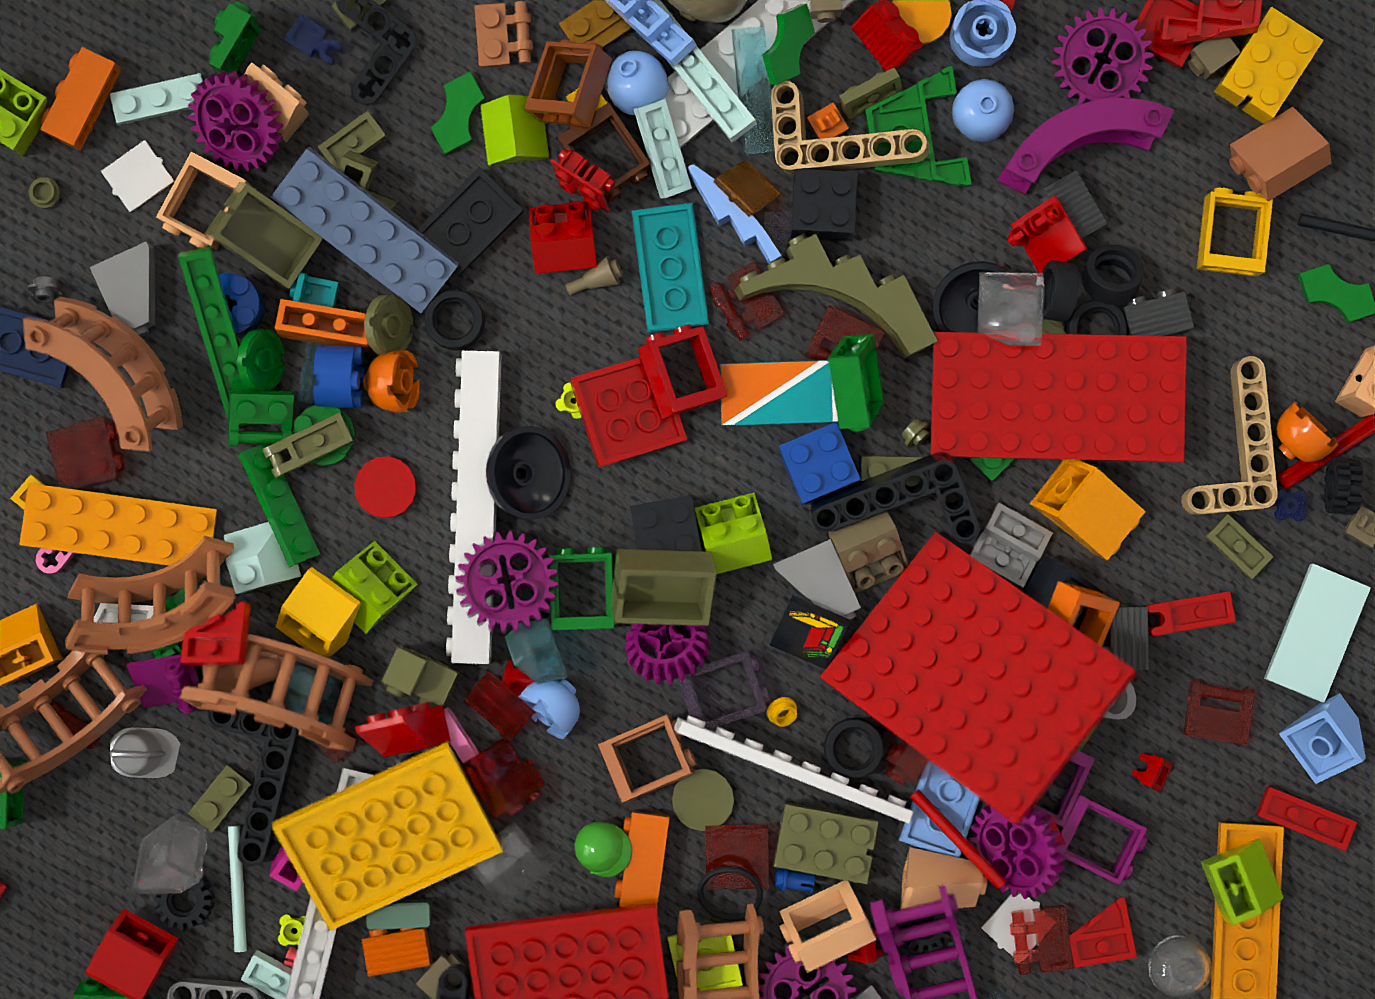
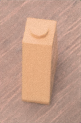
(928, 870)

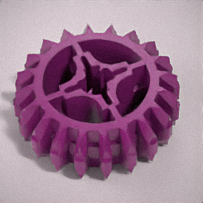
(674, 653)

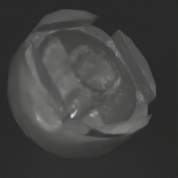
(1179, 966)

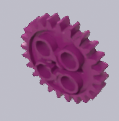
(1077, 46)
(235, 120)
(479, 588)
(1021, 854)
(791, 972)

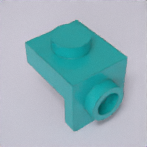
(314, 290)

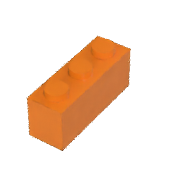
(80, 98)
(321, 324)
(643, 873)

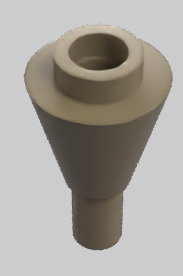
(605, 274)

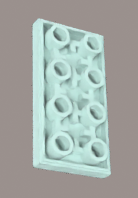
(1317, 633)

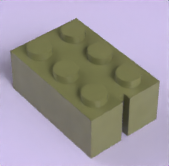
(264, 235)
(663, 587)
(825, 842)

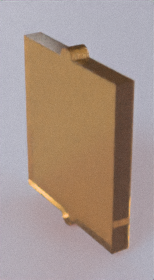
(747, 188)

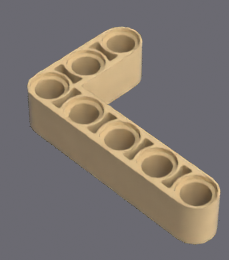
(836, 145)
(1246, 448)

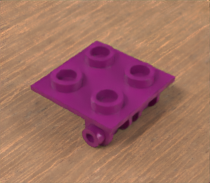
(164, 681)

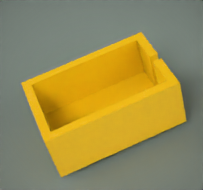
(1269, 65)

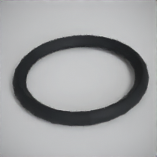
(726, 869)

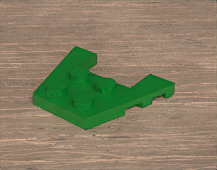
(908, 111)

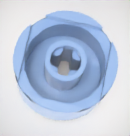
(999, 35)

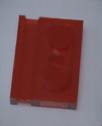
(499, 706)

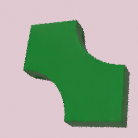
(792, 32)
(453, 127)
(1326, 287)

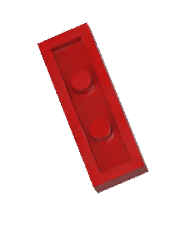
(1306, 818)

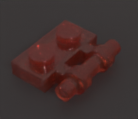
(760, 309)
(1051, 939)

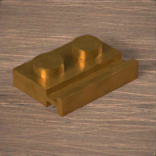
(595, 23)

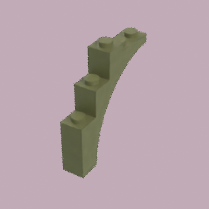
(809, 269)

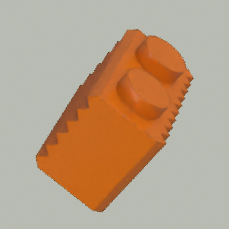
(396, 950)

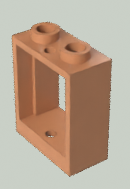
(619, 772)

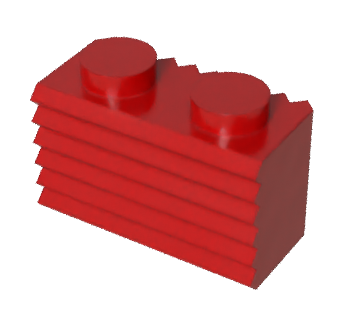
(887, 35)

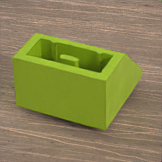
(19, 113)
(734, 533)
(375, 582)
(1242, 882)

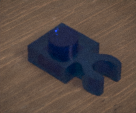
(310, 37)

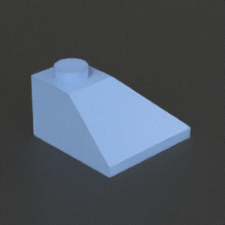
(1326, 739)

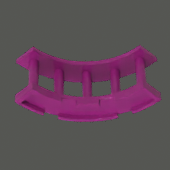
(1097, 121)
(893, 937)

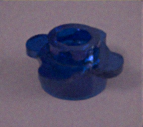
(1297, 499)

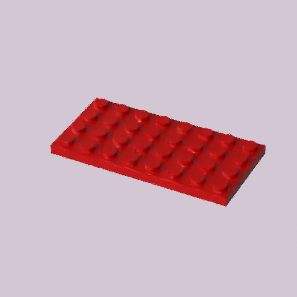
(1060, 398)

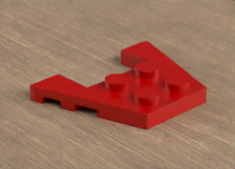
(1214, 21)

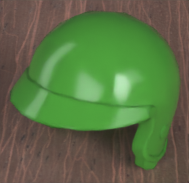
(603, 848)

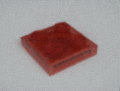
(738, 847)

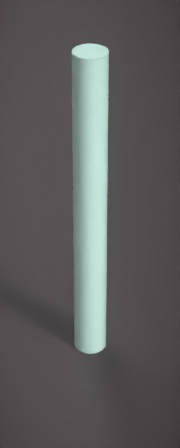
(237, 890)

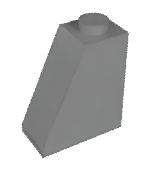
(129, 286)
(820, 579)

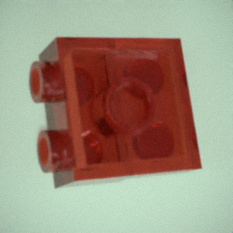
(85, 454)
(904, 763)
(503, 778)

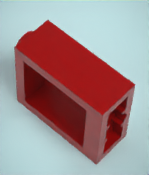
(659, 378)

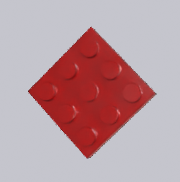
(623, 413)

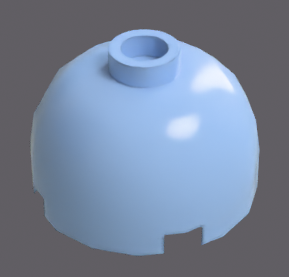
(636, 81)
(983, 110)
(553, 705)

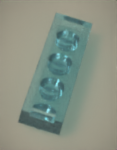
(754, 87)

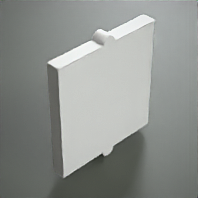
(137, 176)
(999, 923)

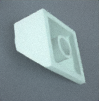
(257, 560)

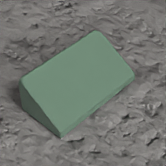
(401, 914)

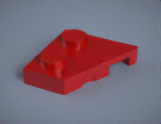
(219, 640)
(1104, 937)

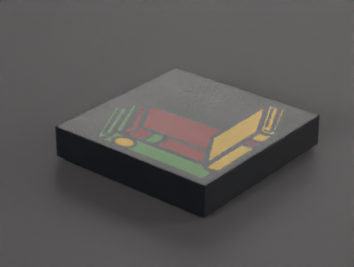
(809, 632)

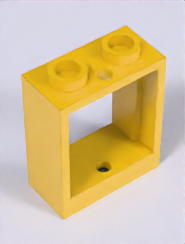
(1230, 264)

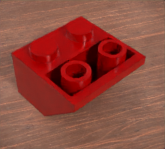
(562, 237)
(406, 730)
(131, 955)

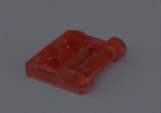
(835, 326)
(1218, 723)

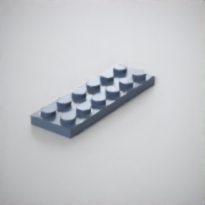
(364, 230)

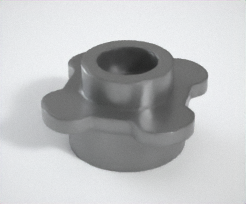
(45, 289)

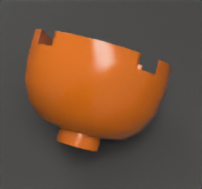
(391, 381)
(1303, 435)

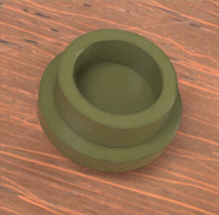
(44, 192)
(916, 433)

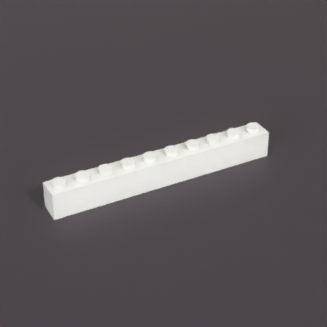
(475, 506)

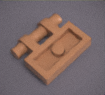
(492, 34)

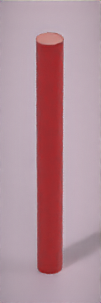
(958, 839)

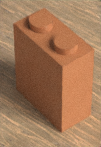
(1279, 154)

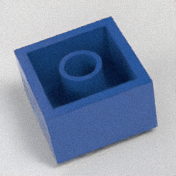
(818, 463)

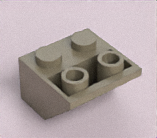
(869, 551)

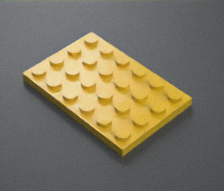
(388, 836)

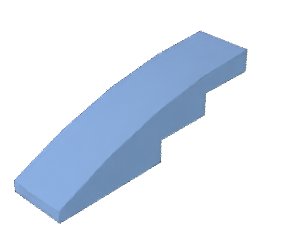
(655, 27)
(723, 211)

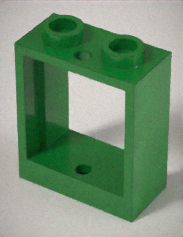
(856, 381)
(591, 622)

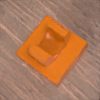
(827, 122)

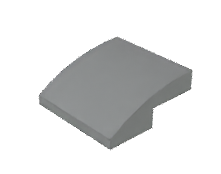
(1010, 545)

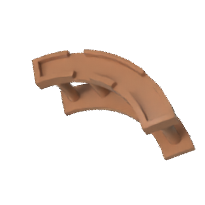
(71, 339)
(164, 627)
(38, 699)
(273, 711)
(691, 933)

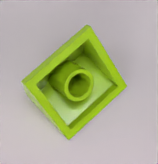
(512, 132)

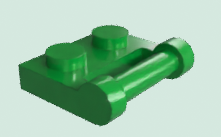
(259, 408)

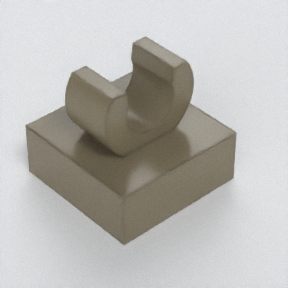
(1362, 527)

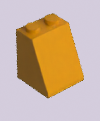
(1088, 507)

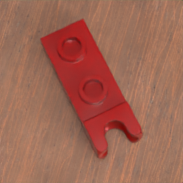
(1192, 613)

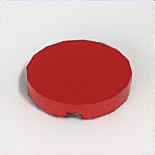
(385, 487)

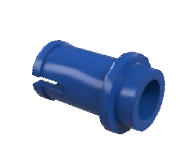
(794, 880)

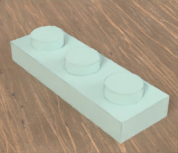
(154, 99)
(662, 148)

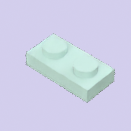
(267, 975)

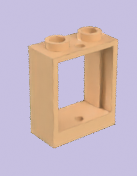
(180, 188)
(1360, 396)
(833, 942)

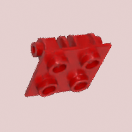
(590, 186)
(1047, 234)

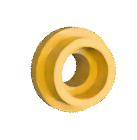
(782, 711)

